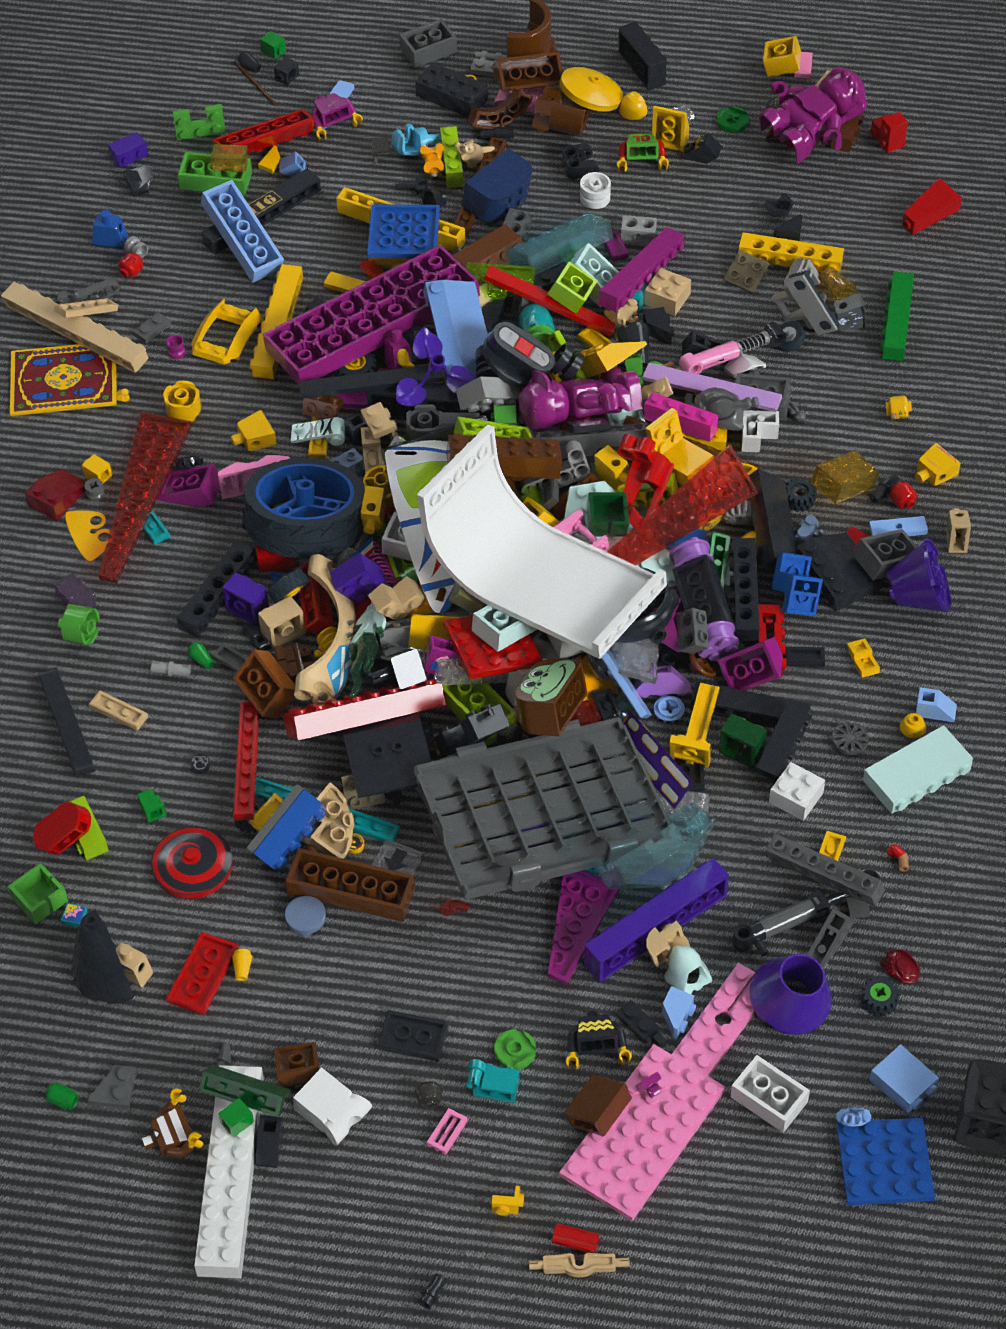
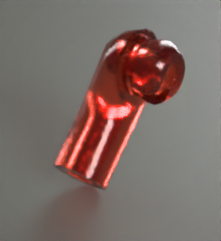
(454, 905)

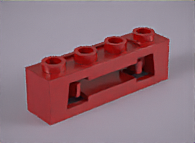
(315, 599)
(769, 616)

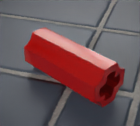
(575, 1238)

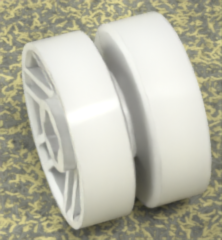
(595, 190)

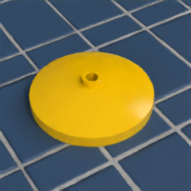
(591, 89)

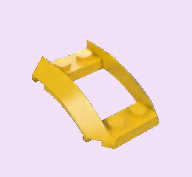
(219, 354)

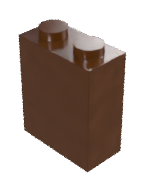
(598, 1105)

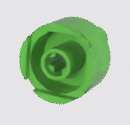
(79, 624)

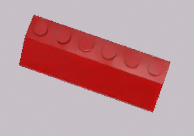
(270, 132)

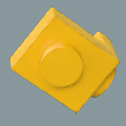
(508, 1205)

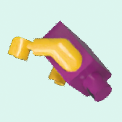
(397, 351)

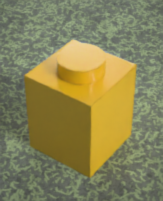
(96, 468)

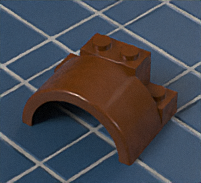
(539, 37)
(559, 113)

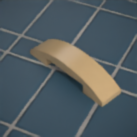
(371, 449)

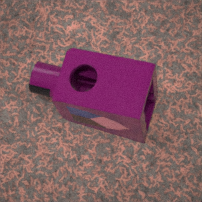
(437, 649)

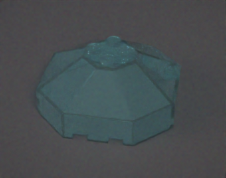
(667, 859)

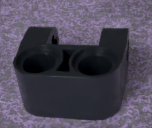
(572, 161)

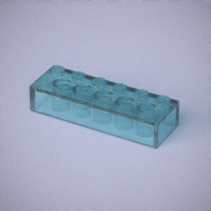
(561, 242)

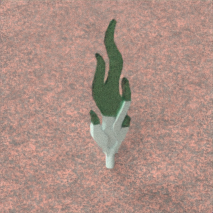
(366, 643)

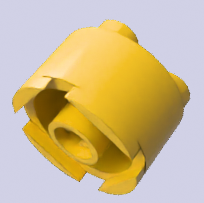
(182, 401)

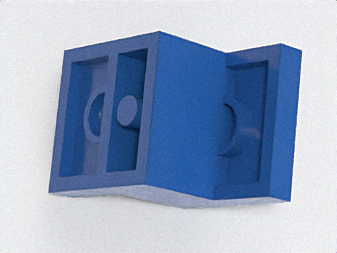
(800, 589)

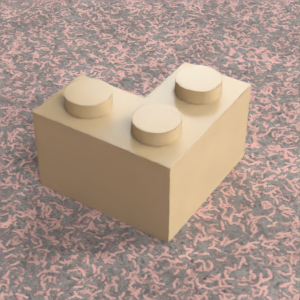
(399, 600)

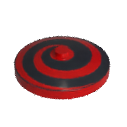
(192, 862)

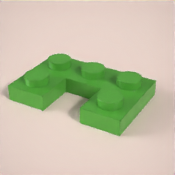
(191, 129)

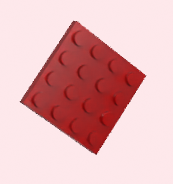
(480, 658)

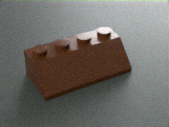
(528, 71)
(491, 248)

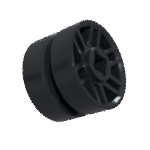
(567, 362)

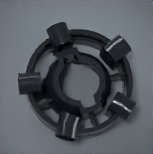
(652, 623)

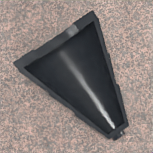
(96, 963)

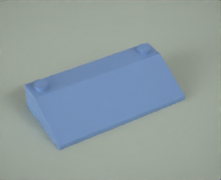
(456, 321)

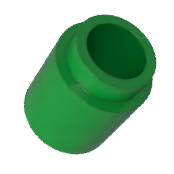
(61, 1096)

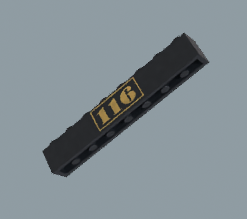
(271, 205)

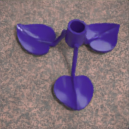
(429, 346)

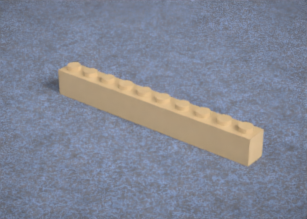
(78, 328)

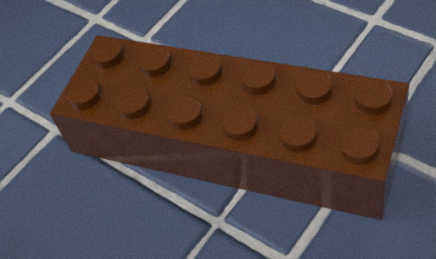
(518, 455)
(351, 884)

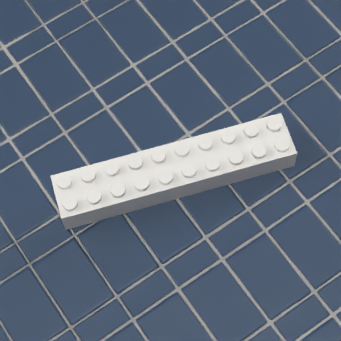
(227, 1193)

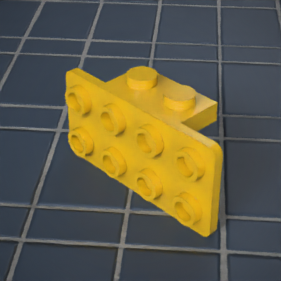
(423, 626)

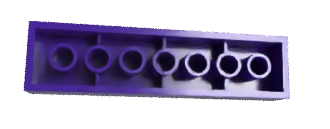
(678, 903)

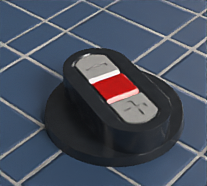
(515, 354)

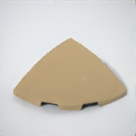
(335, 830)

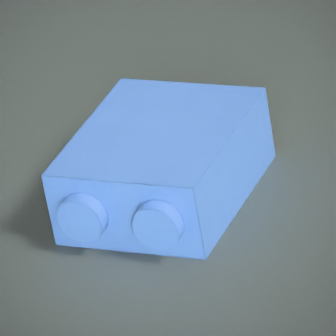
(904, 1079)

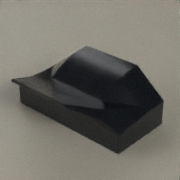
(138, 180)

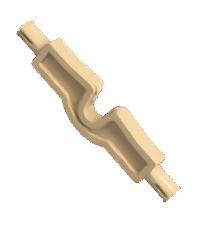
(591, 1263)

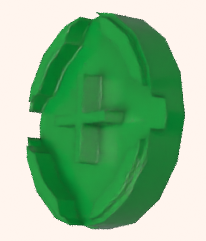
(732, 119)

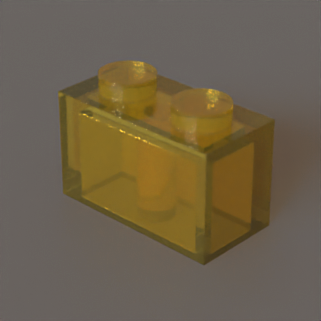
(229, 158)

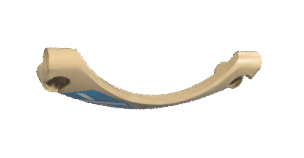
(330, 673)

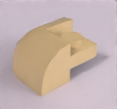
(662, 943)

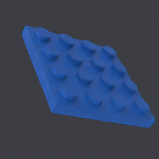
(402, 230)
(885, 1162)

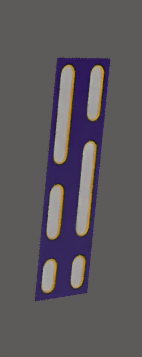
(660, 766)

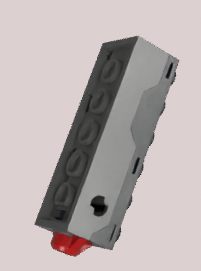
(594, 441)

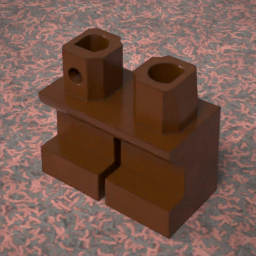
(291, 659)

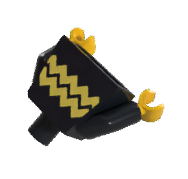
(596, 1035)

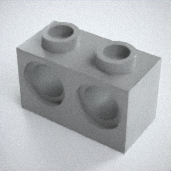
(638, 229)

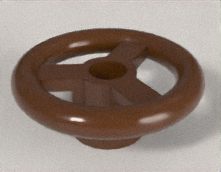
(699, 665)

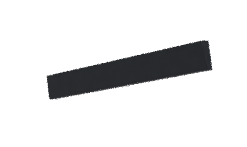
(365, 381)

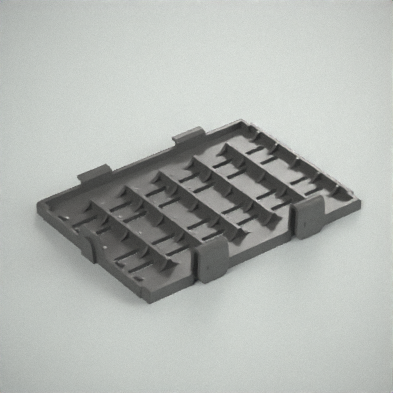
(524, 869)

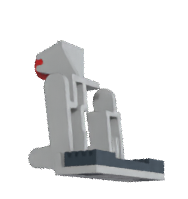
(800, 287)

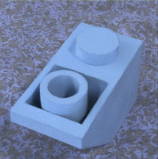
(935, 705)
(676, 1009)

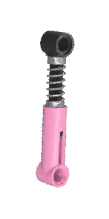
(696, 363)

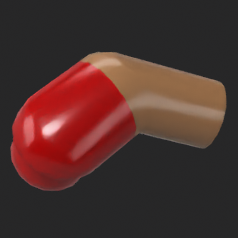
(896, 850)

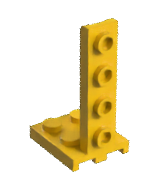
(694, 745)

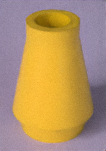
(241, 961)

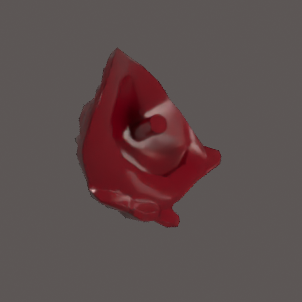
(901, 965)

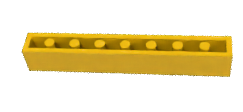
(359, 207)
(280, 311)

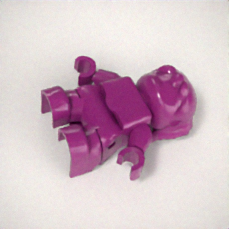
(815, 110)

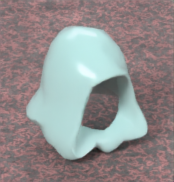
(681, 963)

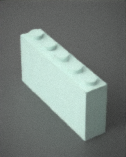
(917, 769)

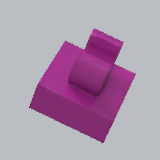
(650, 1085)

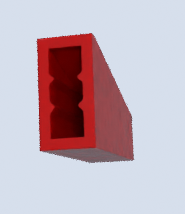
(931, 207)

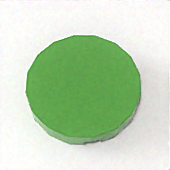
(515, 1049)

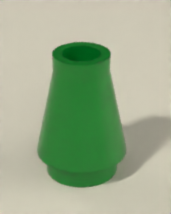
(200, 655)

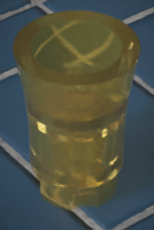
(837, 284)

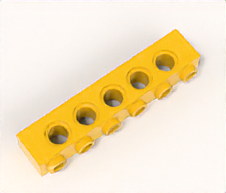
(785, 251)

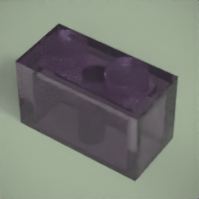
(73, 591)

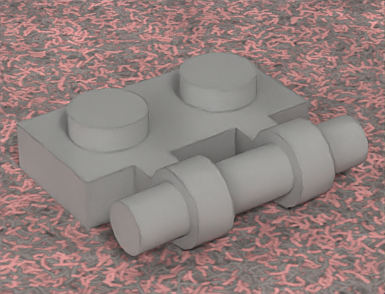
(483, 66)

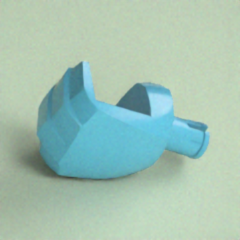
(413, 141)

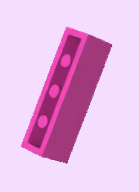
(692, 419)

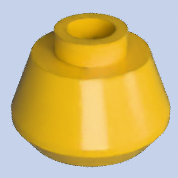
(913, 726)

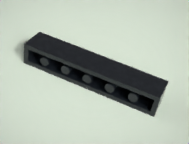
(751, 706)

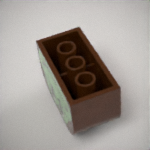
(550, 695)

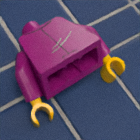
(331, 110)

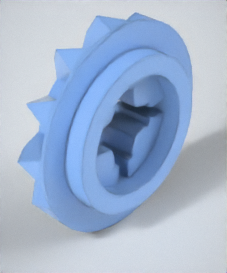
(675, 705)
(853, 1116)

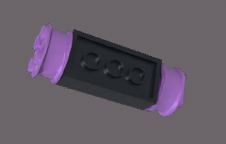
(702, 589)

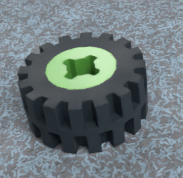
(880, 1003)

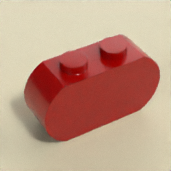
(62, 828)

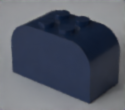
(498, 187)

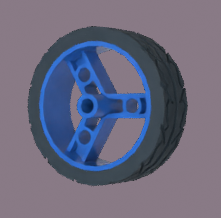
(321, 510)

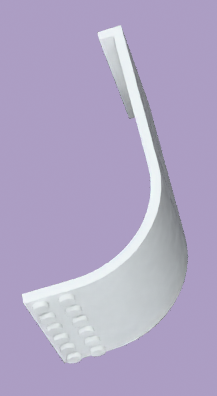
(524, 564)

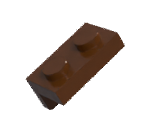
(322, 407)

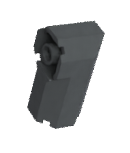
(427, 419)

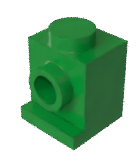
(151, 805)

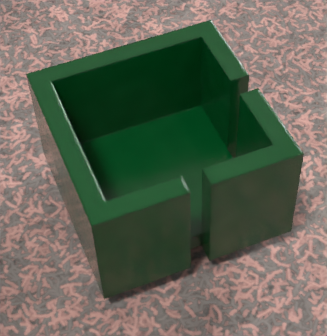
(607, 513)
(741, 732)

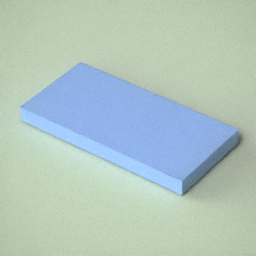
(626, 686)

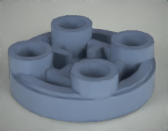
(305, 915)

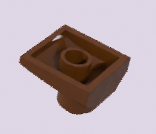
(296, 1063)

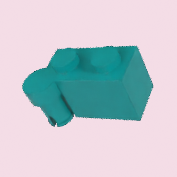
(493, 1081)

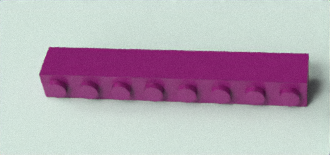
(641, 269)

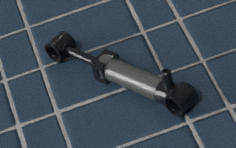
(815, 907)

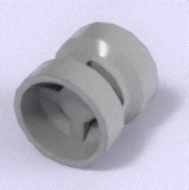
(134, 245)

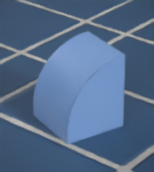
(292, 164)

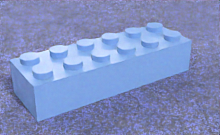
(242, 231)

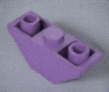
(668, 682)

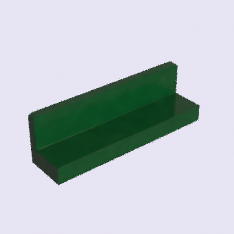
(252, 1091)

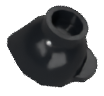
(433, 197)

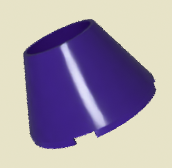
(784, 1008)

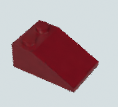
(55, 493)

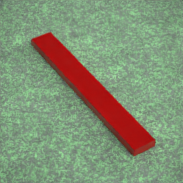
(539, 296)
(246, 762)

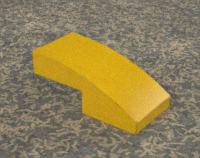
(862, 657)

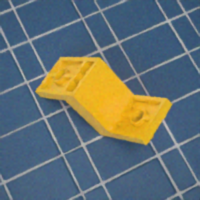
(684, 455)

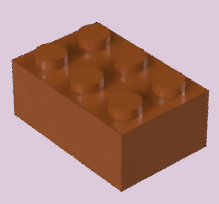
(265, 683)

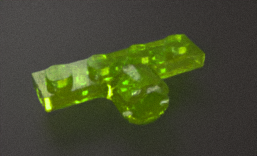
(479, 270)

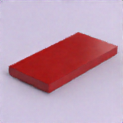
(202, 973)

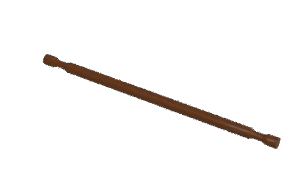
(254, 82)

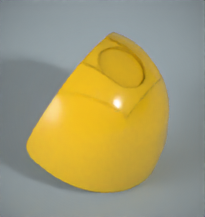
(633, 106)

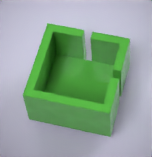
(36, 895)

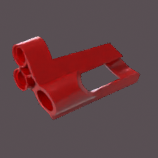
(646, 467)

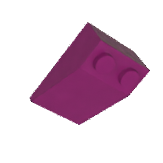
(191, 486)

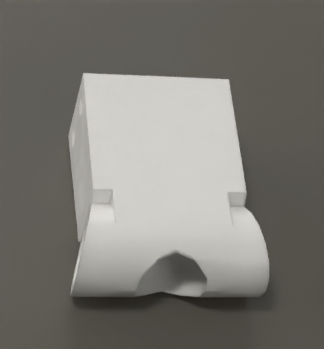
(330, 1106)

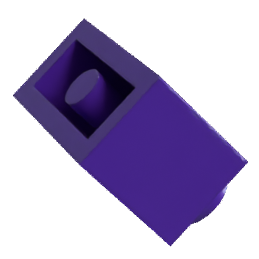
(128, 149)

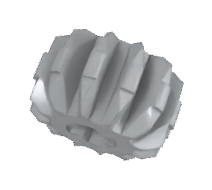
(739, 514)

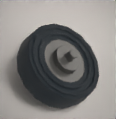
(794, 338)

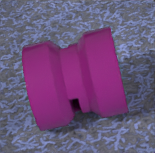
(175, 347)

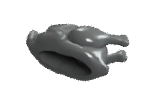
(724, 404)

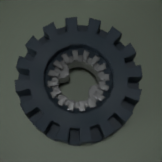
(806, 489)

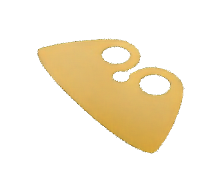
(79, 528)

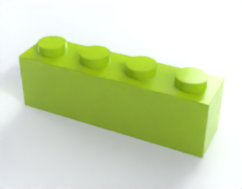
(451, 157)

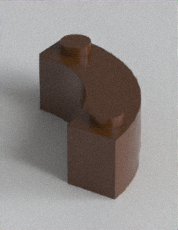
(503, 113)

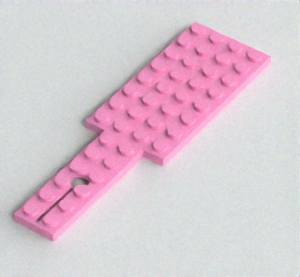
(653, 1132)

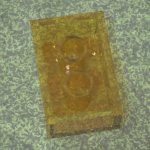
(845, 476)

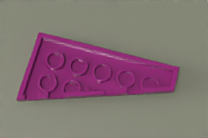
(580, 912)

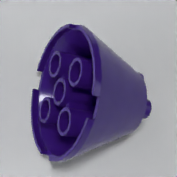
(920, 580)

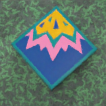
(73, 914)

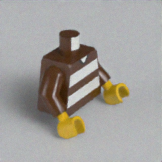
(172, 1130)

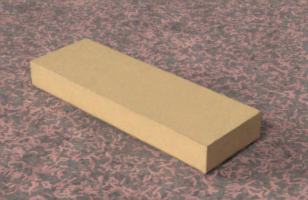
(118, 710)

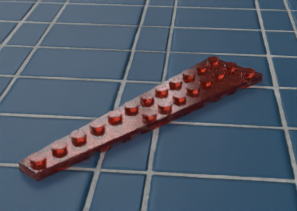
(150, 463)
(701, 499)

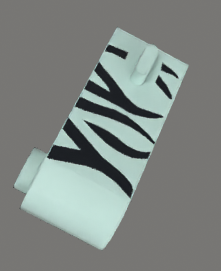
(332, 429)

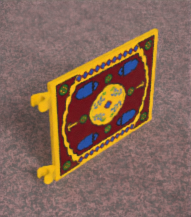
(62, 380)

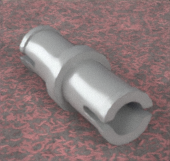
(170, 668)

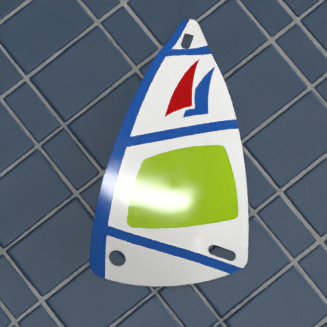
(406, 478)

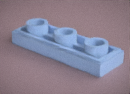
(912, 526)

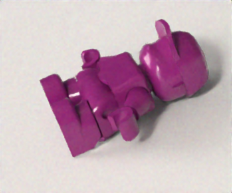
(550, 403)

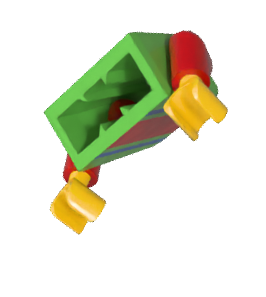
(642, 147)

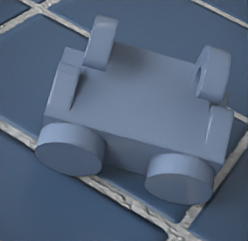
(807, 530)

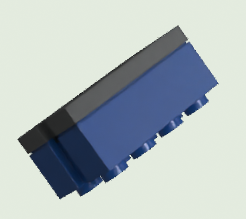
(287, 828)

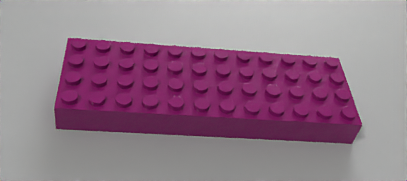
(361, 317)

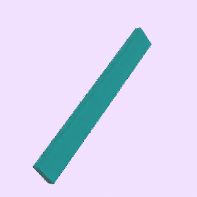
(363, 823)

